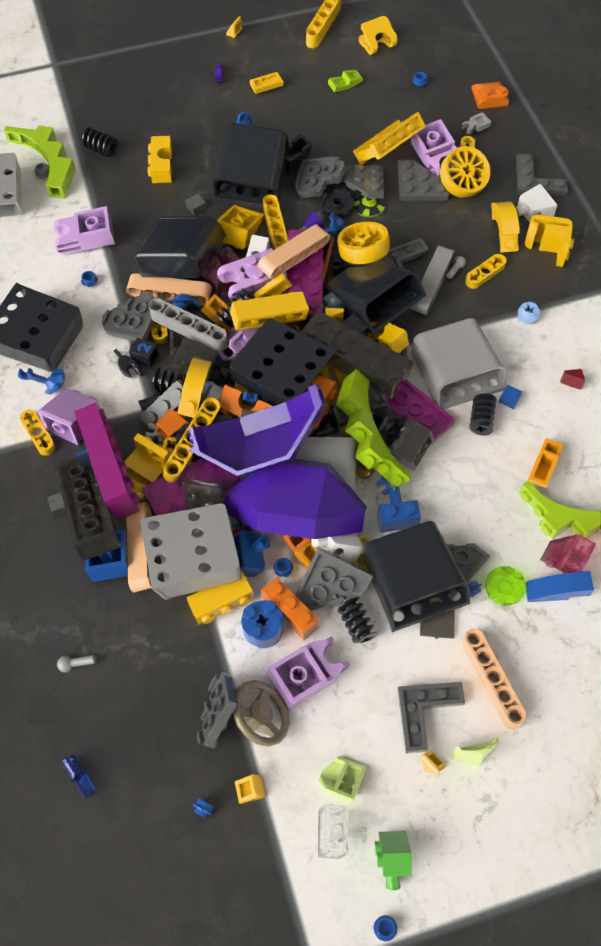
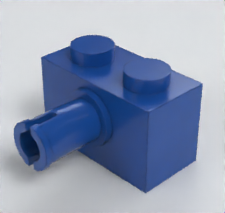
(397, 514)
(250, 551)

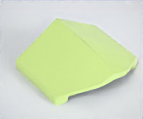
(475, 753)
(342, 778)

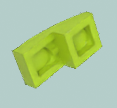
(346, 81)

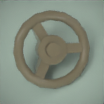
(260, 714)

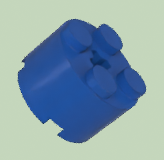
(266, 613)

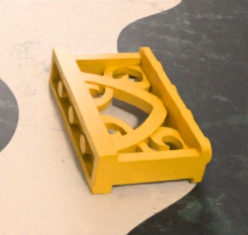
(389, 138)

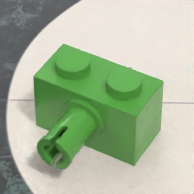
(394, 857)

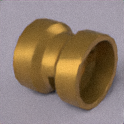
(361, 470)

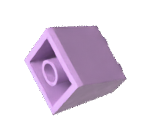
(60, 417)

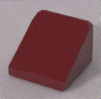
(573, 378)

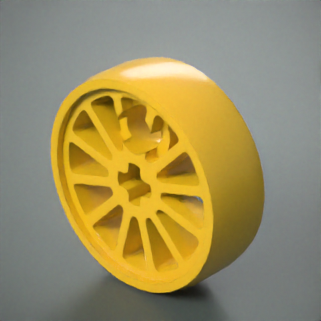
(465, 171)
(363, 242)

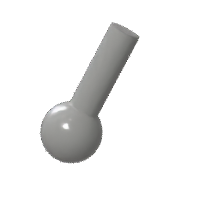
(458, 263)
(66, 663)

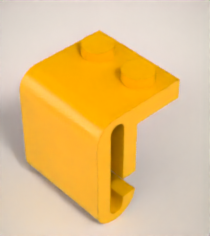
(552, 234)
(146, 463)

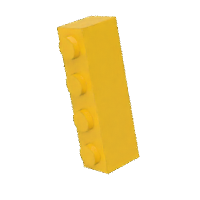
(282, 308)

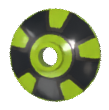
(368, 206)

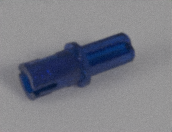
(78, 776)

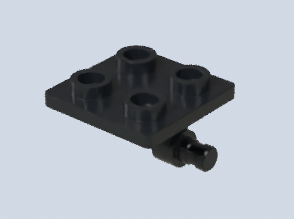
(389, 422)

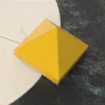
(432, 762)

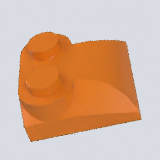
(490, 95)

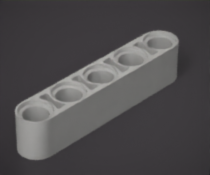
(433, 278)
(188, 324)

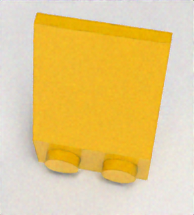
(239, 225)

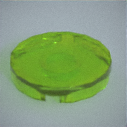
(505, 585)

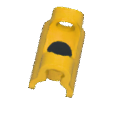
(377, 31)

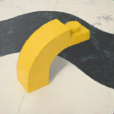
(508, 224)
(193, 386)

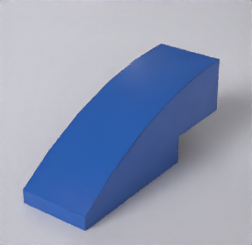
(559, 587)

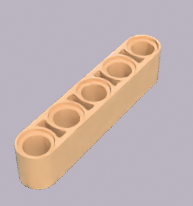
(293, 251)
(168, 288)
(137, 562)
(493, 688)

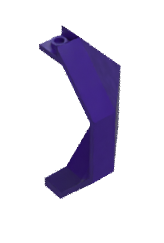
(260, 437)
(297, 501)

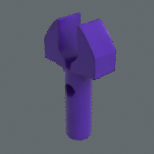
(218, 72)

